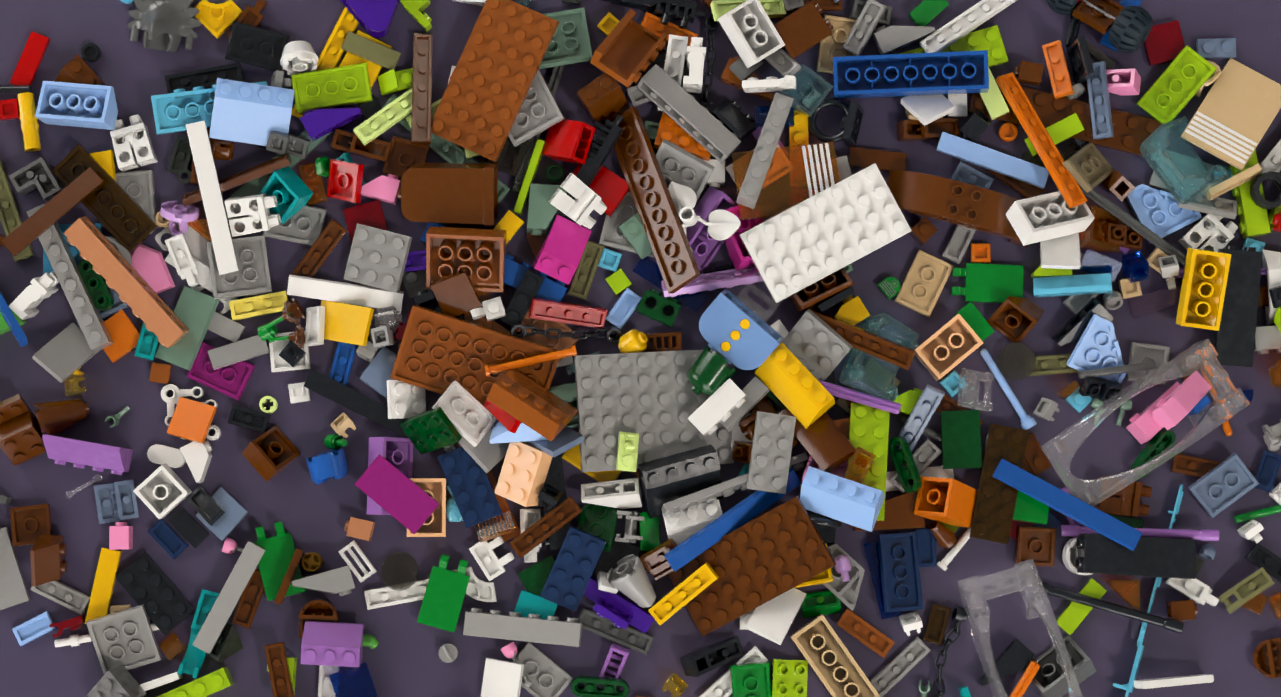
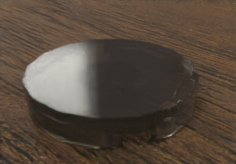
(1016, 361)
(399, 571)

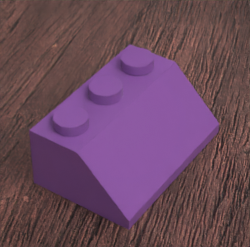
(332, 644)

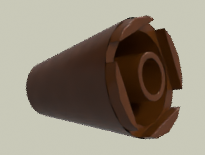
(60, 415)

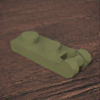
(1246, 590)

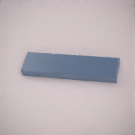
(1100, 102)
(921, 415)

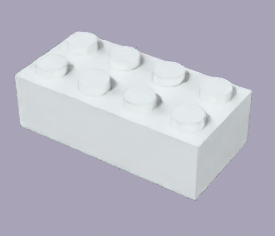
(1047, 218)

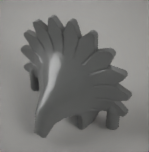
(164, 23)

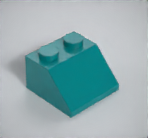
(290, 192)

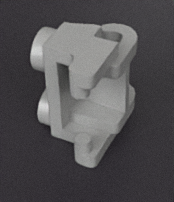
(1272, 436)
(631, 523)

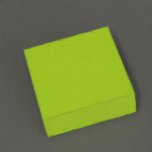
(618, 281)

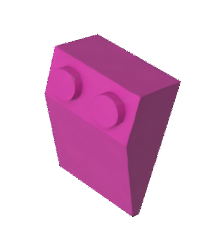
(735, 246)
(562, 249)

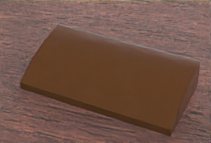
(823, 442)

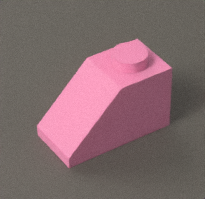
(1123, 81)
(383, 189)

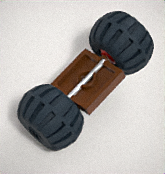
(1127, 25)

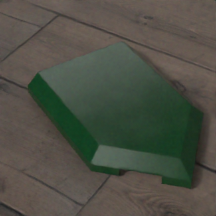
(599, 522)

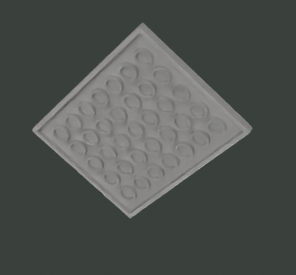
(642, 396)

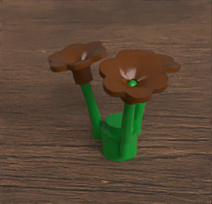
(292, 313)

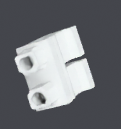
(695, 64)
(130, 140)
(582, 205)
(256, 211)
(1212, 231)
(33, 295)

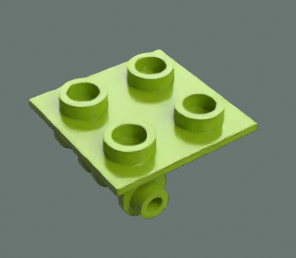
(789, 678)

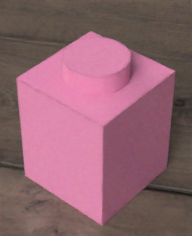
(120, 536)

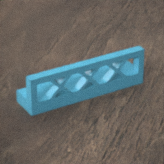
(1072, 285)

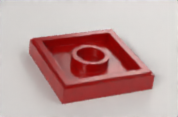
(345, 180)

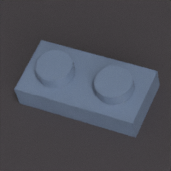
(1216, 48)

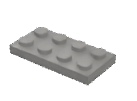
(771, 452)

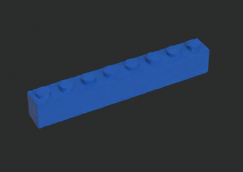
(515, 272)

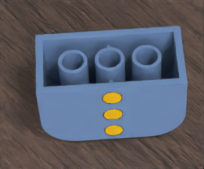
(737, 332)

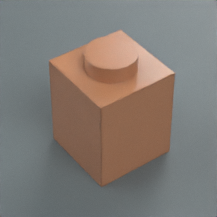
(359, 528)

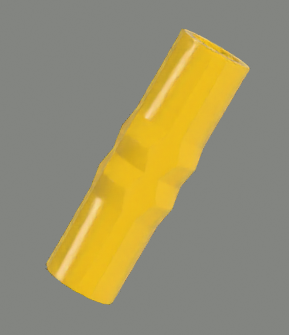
(29, 122)

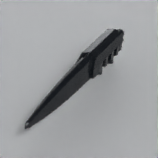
(679, 9)
(598, 153)

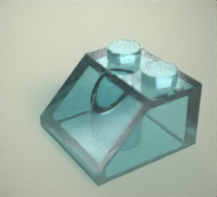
(809, 91)

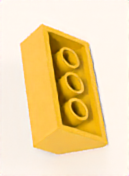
(1203, 289)
(794, 386)

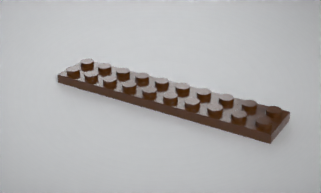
(1128, 128)
(654, 203)

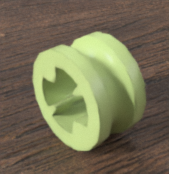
(264, 400)

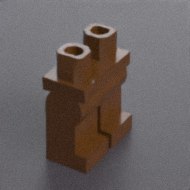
(1128, 501)

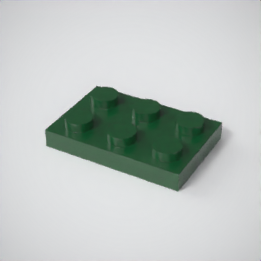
(430, 430)

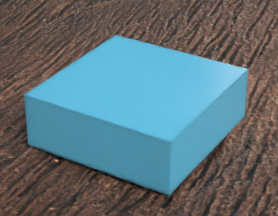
(609, 260)
(951, 383)

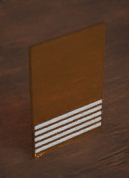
(791, 178)

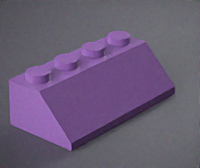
(702, 244)
(399, 453)

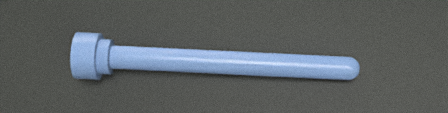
(1026, 420)

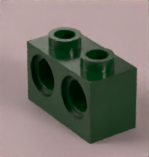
(656, 313)

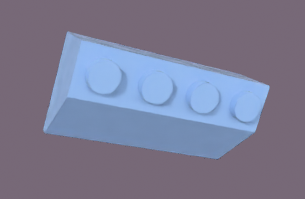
(77, 105)
(841, 499)

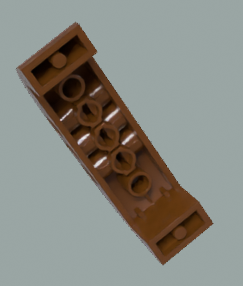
(953, 202)

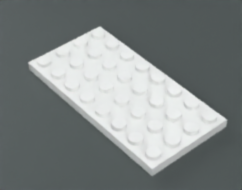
(825, 233)

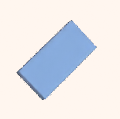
(623, 308)
(33, 628)

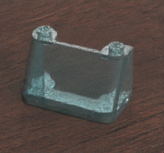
(1179, 164)
(872, 374)

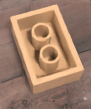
(947, 347)
(523, 474)
(436, 523)

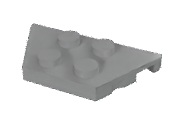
(848, 590)

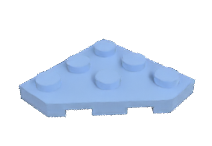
(1159, 210)
(1097, 349)

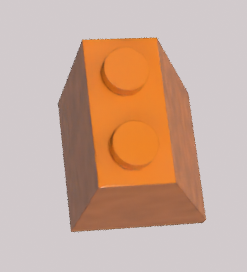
(946, 501)

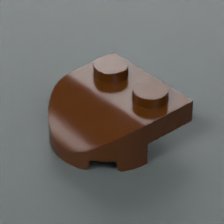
(317, 611)
(1268, 657)

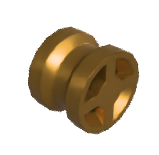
(308, 561)

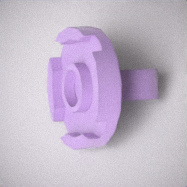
(179, 214)

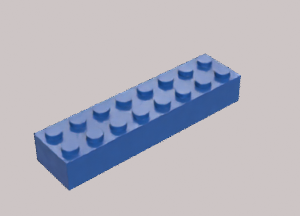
(910, 74)

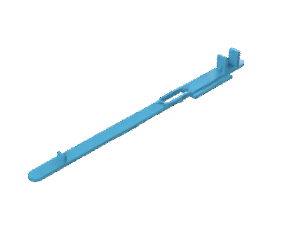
(1130, 686)

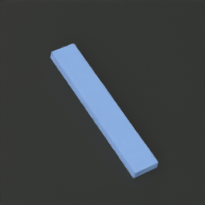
(992, 160)

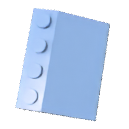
(249, 111)

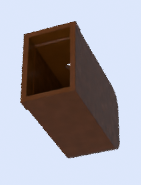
(450, 193)

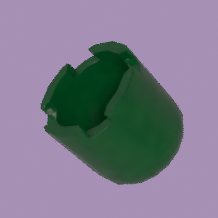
(709, 373)

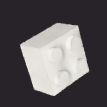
(162, 491)

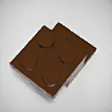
(19, 431)

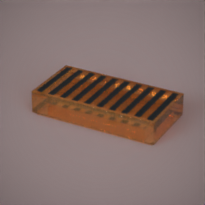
(495, 527)

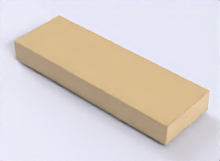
(1233, 182)

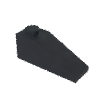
(1075, 327)
(711, 657)
(1011, 660)

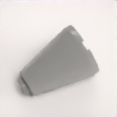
(632, 581)

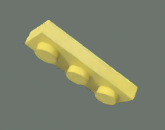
(258, 305)

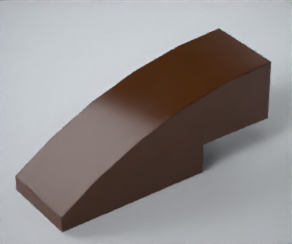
(915, 131)
(350, 143)

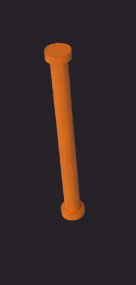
(530, 361)

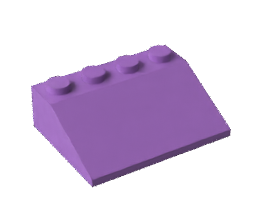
(87, 453)

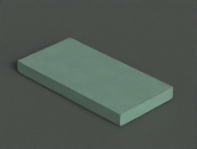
(196, 312)

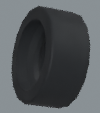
(1255, 193)

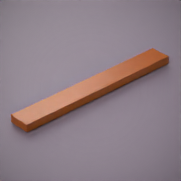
(1040, 139)

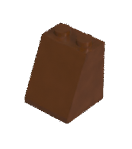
(804, 29)
(603, 99)

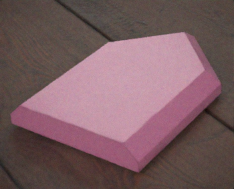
(152, 268)

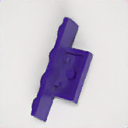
(617, 608)

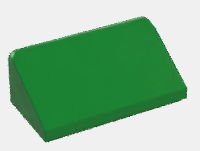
(927, 11)
(650, 531)
(820, 603)

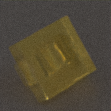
(72, 387)
(675, 685)

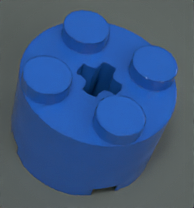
(327, 465)

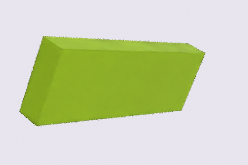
(1060, 131)
(1076, 612)

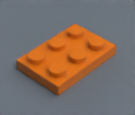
(672, 132)

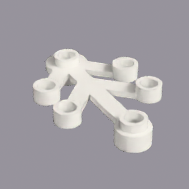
(171, 401)

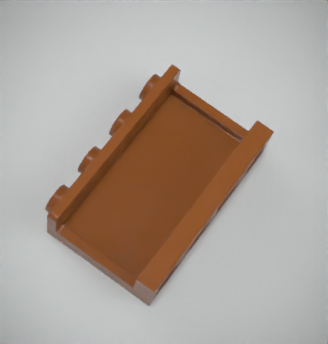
(628, 50)

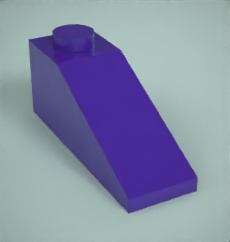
(324, 121)

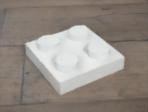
(404, 400)

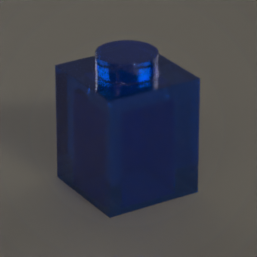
(1135, 267)

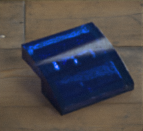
(353, 682)

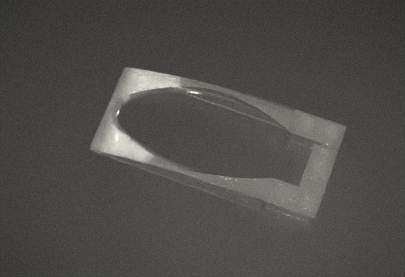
(1227, 403)
(1021, 578)

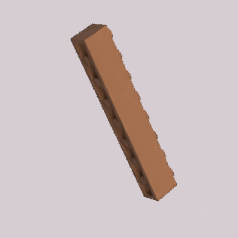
(126, 282)

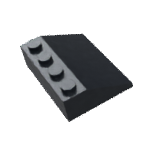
(678, 476)

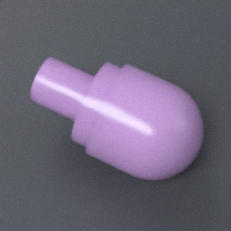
(843, 566)

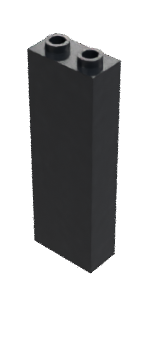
(1239, 314)
(1149, 559)

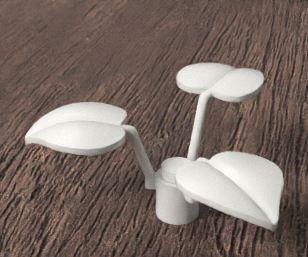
(721, 223)

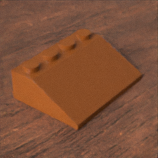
(469, 249)
(531, 404)

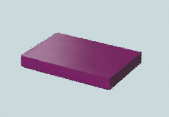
(227, 380)

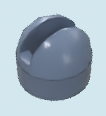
(1207, 551)

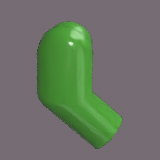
(370, 640)

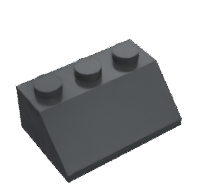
(1050, 677)

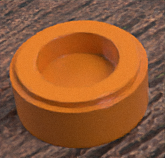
(1007, 132)

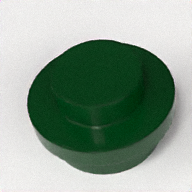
(555, 173)

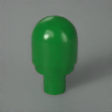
(334, 441)

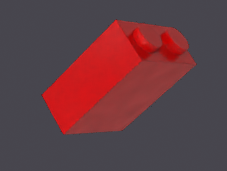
(568, 141)

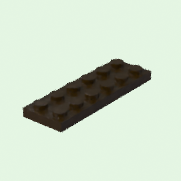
(108, 201)
(994, 498)

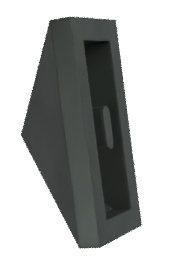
(227, 643)

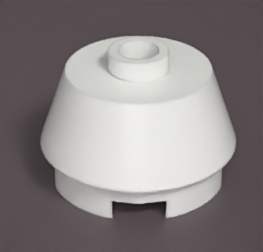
(298, 57)

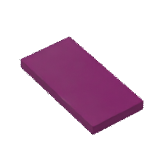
(397, 494)

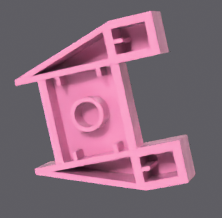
(1168, 408)

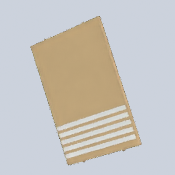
(1235, 114)

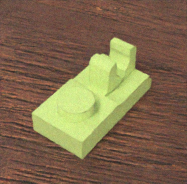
(627, 451)

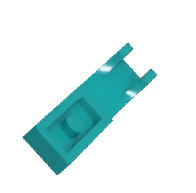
(194, 656)

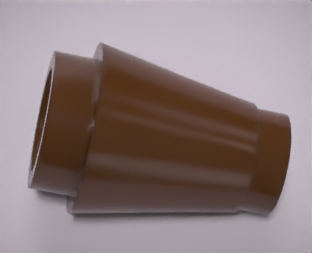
(943, 535)

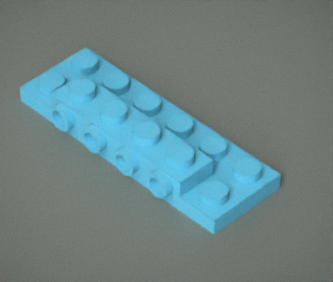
(183, 107)

